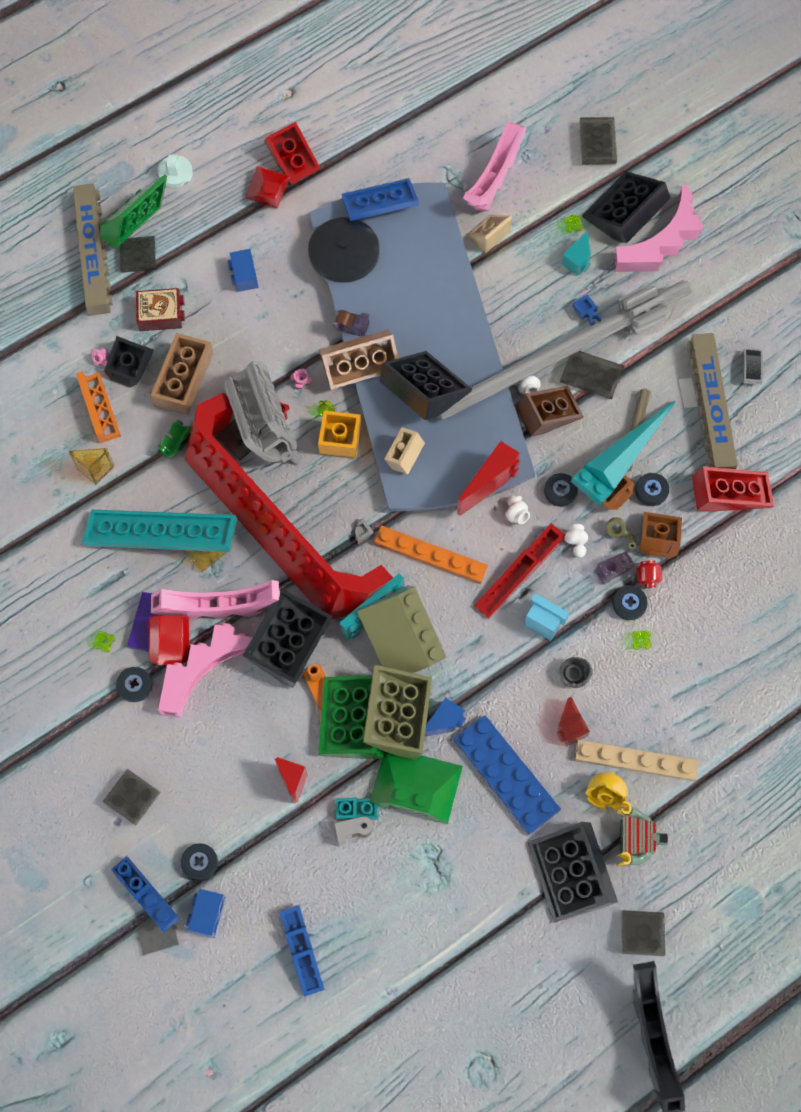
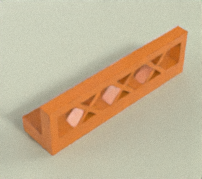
(91, 406)

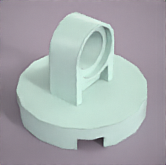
(177, 170)

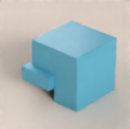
(545, 617)

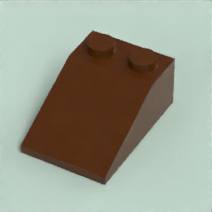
(548, 410)

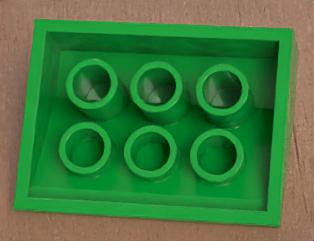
(133, 213)
(344, 718)

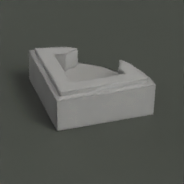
(362, 531)

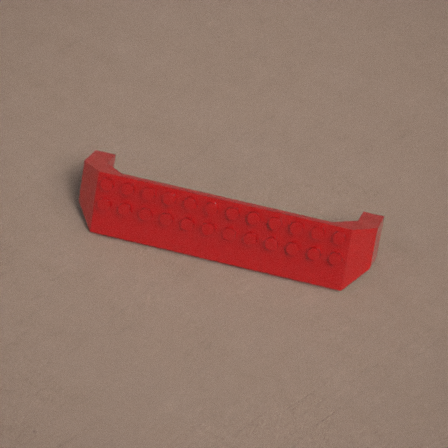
(325, 588)

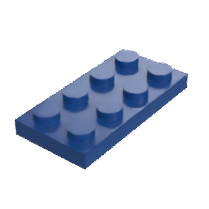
(380, 199)

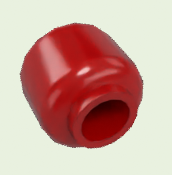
(649, 574)

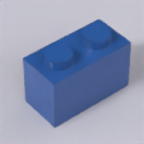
(243, 269)
(206, 913)

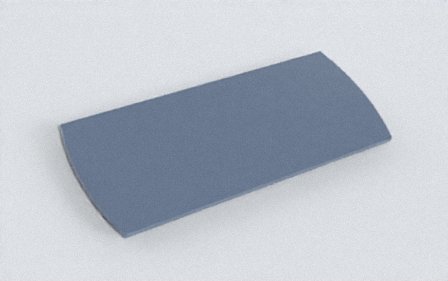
(432, 305)

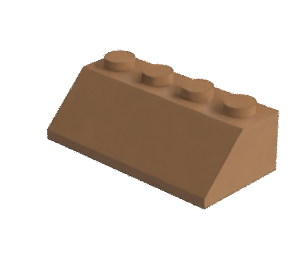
(357, 358)

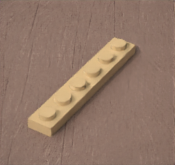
(636, 760)

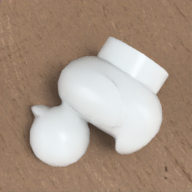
(528, 385)
(517, 510)
(578, 537)

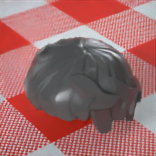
(576, 672)

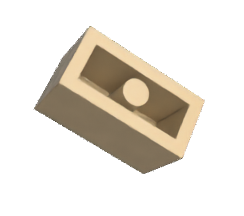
(404, 450)

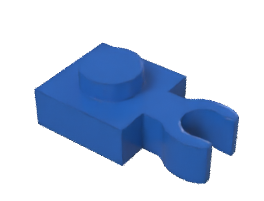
(586, 308)

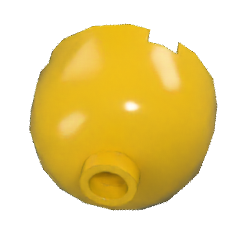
(606, 790)

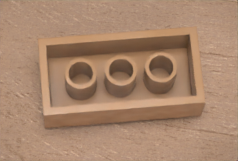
(182, 373)

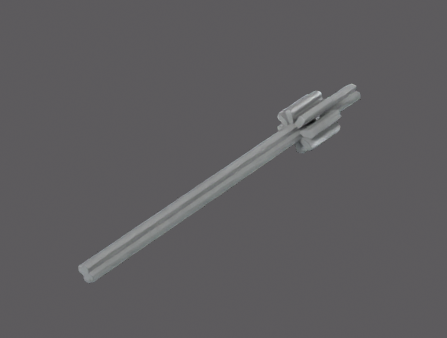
(635, 311)

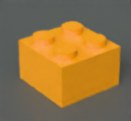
(339, 434)

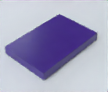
(139, 633)

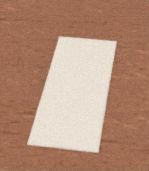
(688, 393)

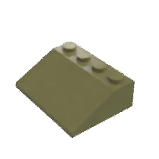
(401, 631)
(397, 712)

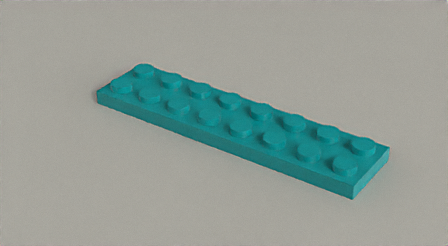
(160, 530)

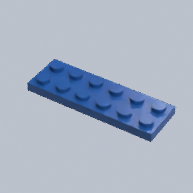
(507, 775)

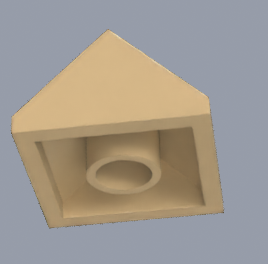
(490, 231)

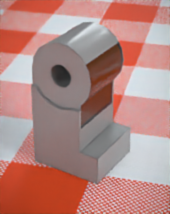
(352, 828)

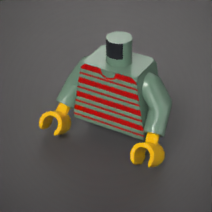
(637, 836)

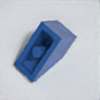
(445, 719)

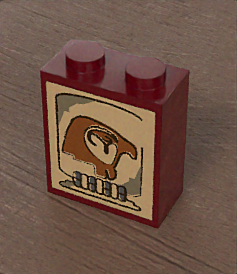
(159, 309)

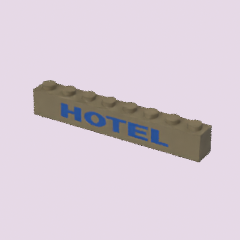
(91, 250)
(712, 401)

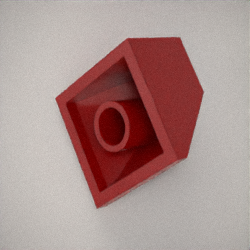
(267, 187)

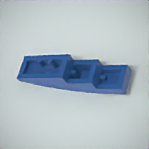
(301, 950)

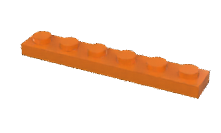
(431, 554)

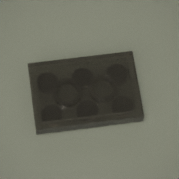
(598, 140)
(592, 374)

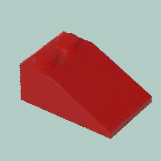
(292, 153)

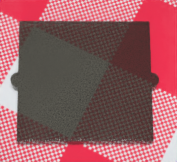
(152, 937)

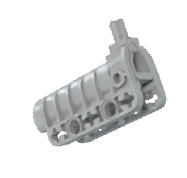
(260, 414)

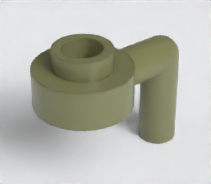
(620, 531)

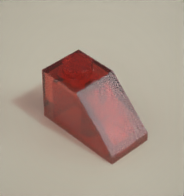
(571, 725)

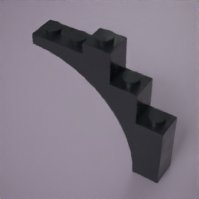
(655, 1039)

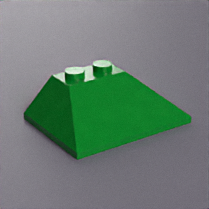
(417, 785)

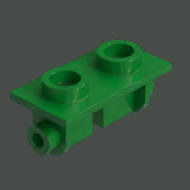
(170, 446)

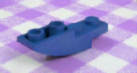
(145, 894)

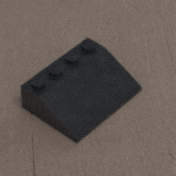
(627, 206)
(423, 384)
(287, 637)
(572, 872)

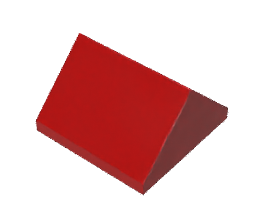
(293, 776)

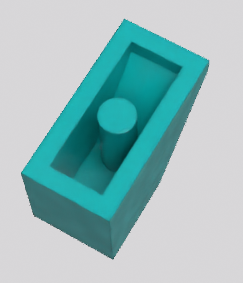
(578, 255)

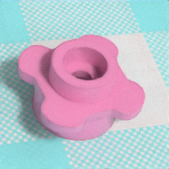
(100, 356)
(301, 373)

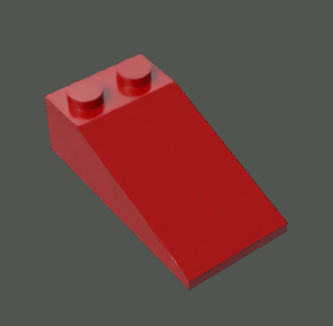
(493, 474)
(731, 489)

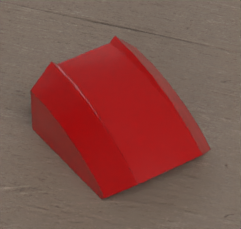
(168, 639)

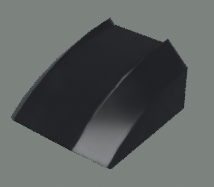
(127, 362)

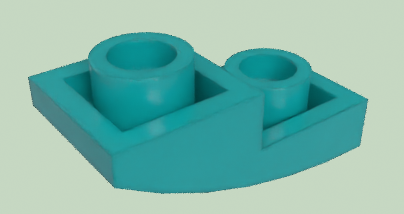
(355, 808)

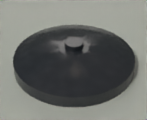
(343, 250)

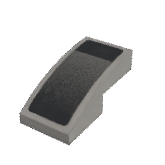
(753, 366)

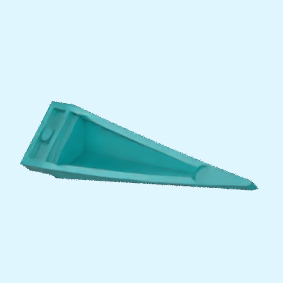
(606, 470)

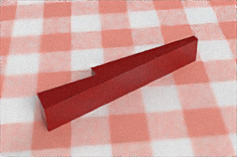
(520, 570)

